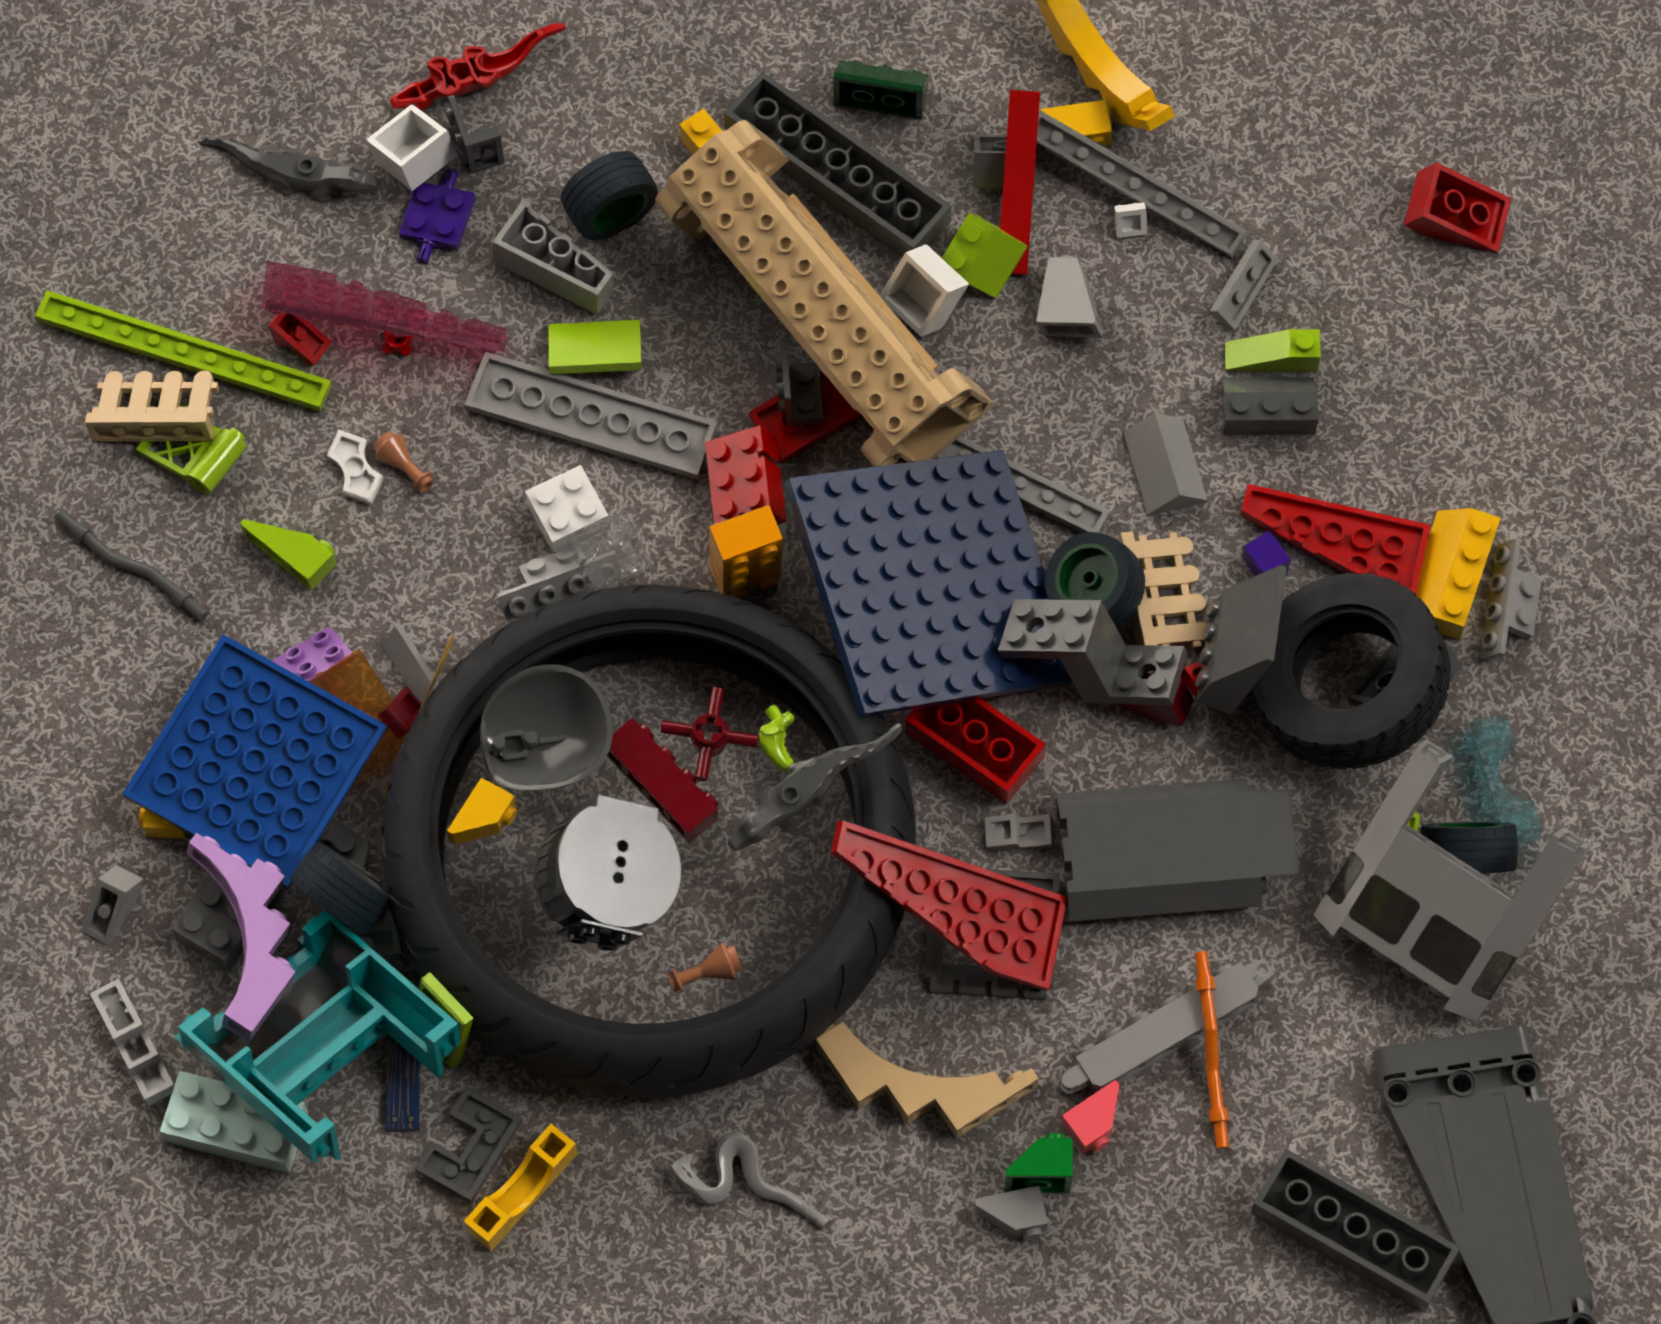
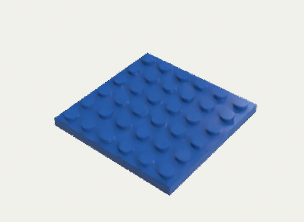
(255, 758)

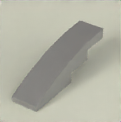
(133, 1042)

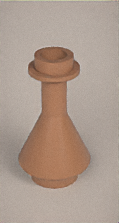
(393, 451)
(719, 964)

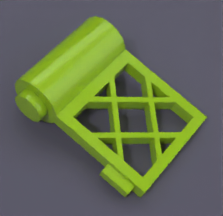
(206, 465)

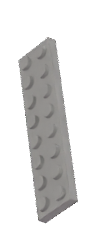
(590, 415)

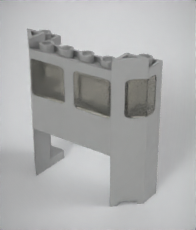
(1434, 909)

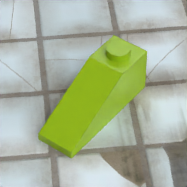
(1275, 352)
(293, 550)

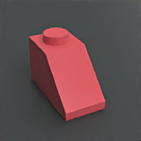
(1092, 1119)

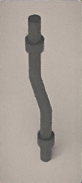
(179, 596)

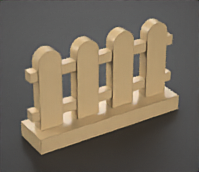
(149, 423)
(1167, 606)

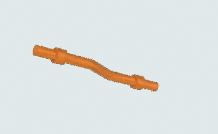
(1218, 1113)

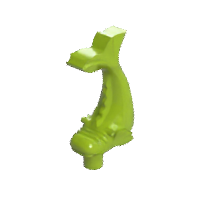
(772, 738)

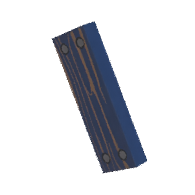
(402, 1089)

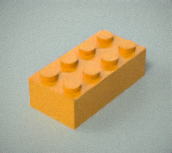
(746, 552)

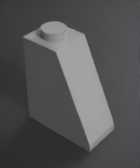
(1067, 301)

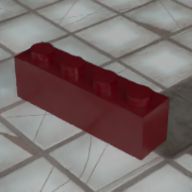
(662, 781)

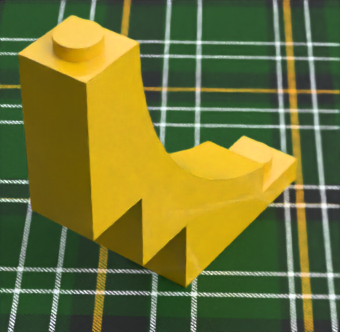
(1126, 96)

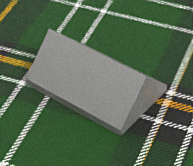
(1164, 464)

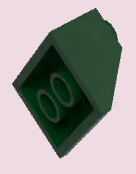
(880, 89)

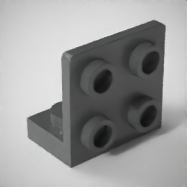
(476, 150)
(798, 390)

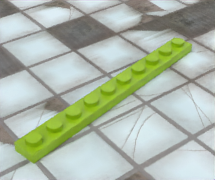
(183, 350)

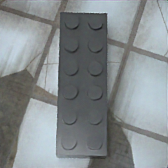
(1355, 1230)

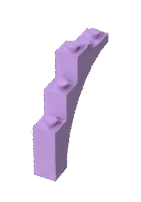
(262, 931)

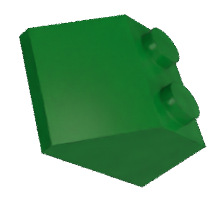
(1044, 1164)

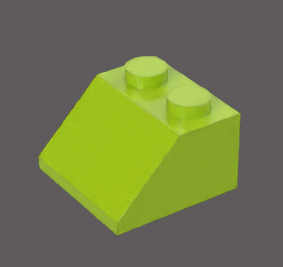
(984, 254)

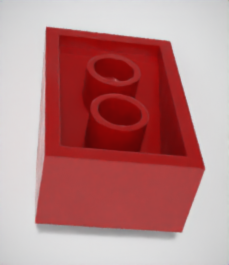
(1457, 209)

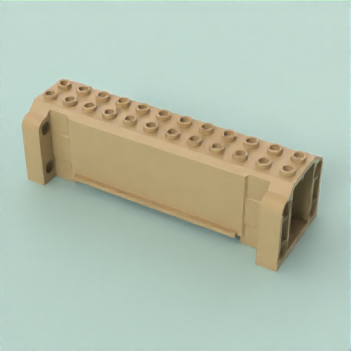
(821, 297)

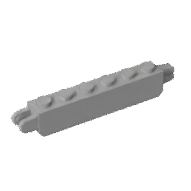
(1164, 1030)

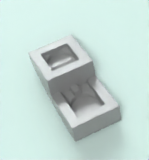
(1019, 833)

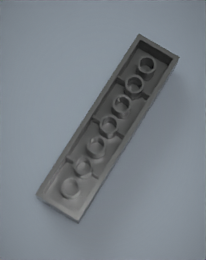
(842, 168)

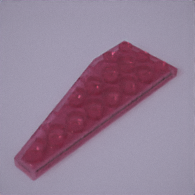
(319, 296)

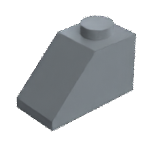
(111, 903)
(1015, 1212)

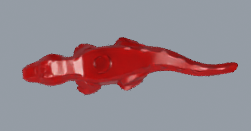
(470, 72)

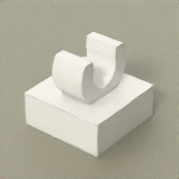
(1130, 220)

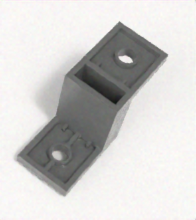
(1092, 651)

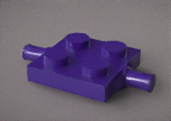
(437, 216)

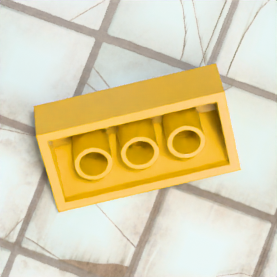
(1454, 565)

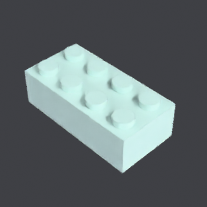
(217, 1121)

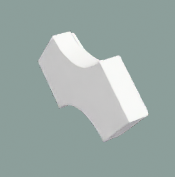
(360, 479)

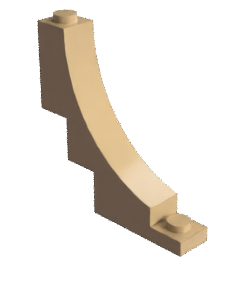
(959, 1100)

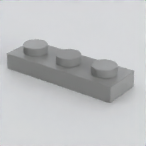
(1244, 285)

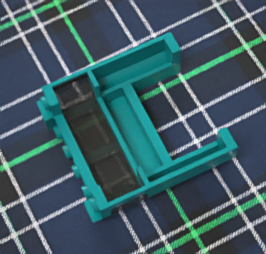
(326, 1018)

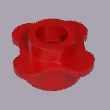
(391, 346)

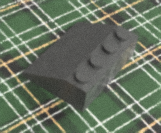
(1240, 639)

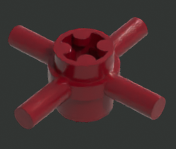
(712, 723)

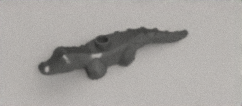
(297, 171)
(806, 785)

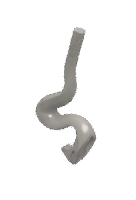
(739, 1145)

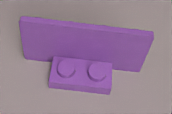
(314, 654)

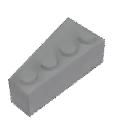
(551, 260)

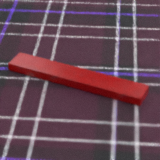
(1020, 169)

